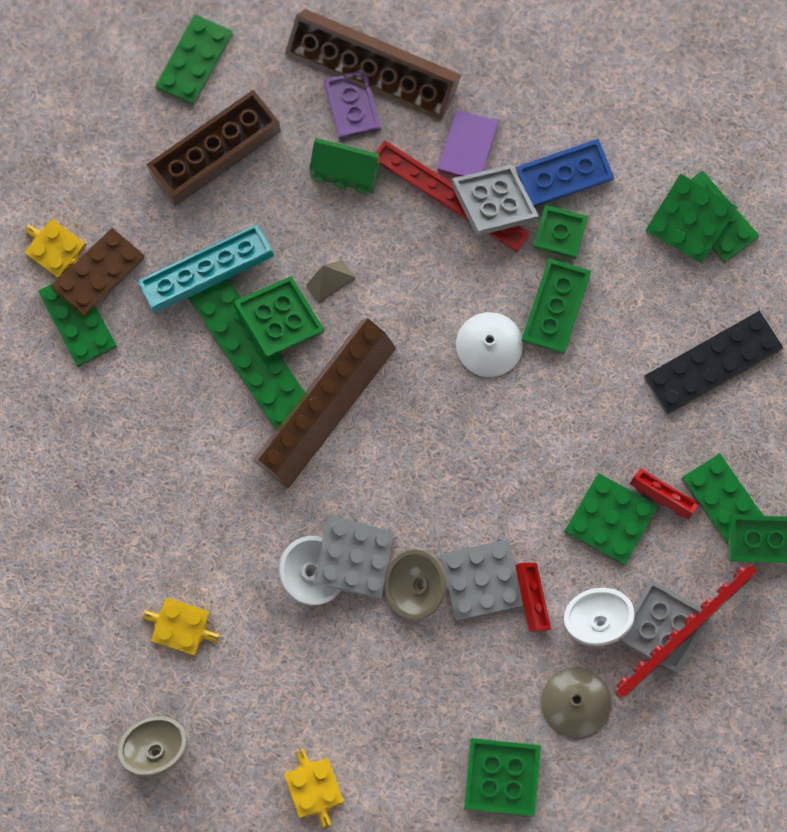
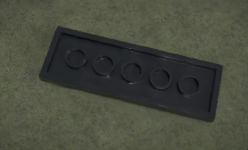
(713, 362)

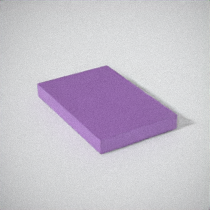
(352, 106)
(467, 144)

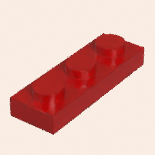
(664, 494)
(533, 597)

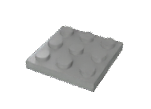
(494, 200)
(354, 557)
(481, 580)
(655, 618)

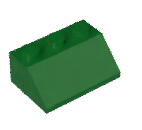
(344, 166)

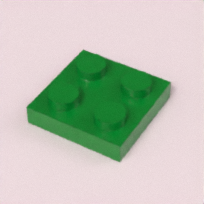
(560, 232)

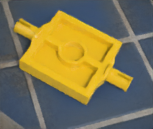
(54, 247)
(180, 626)
(313, 788)

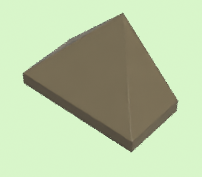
(329, 280)

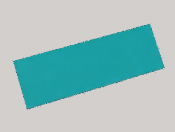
(205, 268)

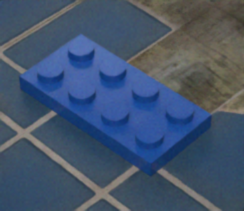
(565, 173)

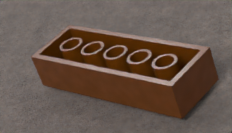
(214, 147)

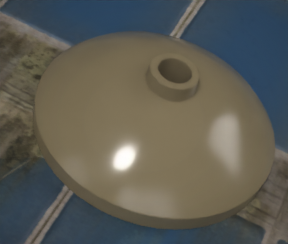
(404, 584)
(572, 718)
(150, 738)

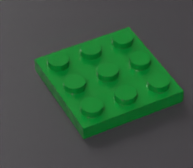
(691, 219)
(278, 317)
(611, 519)
(502, 777)

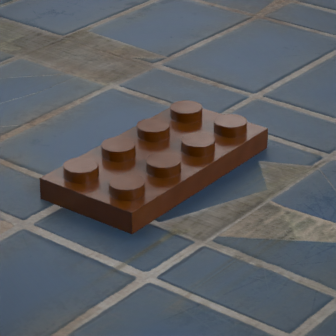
(97, 272)

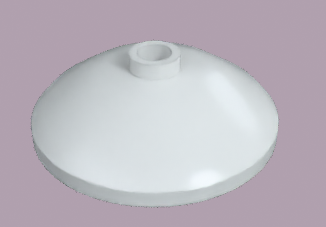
(489, 358)
(296, 558)
(599, 616)

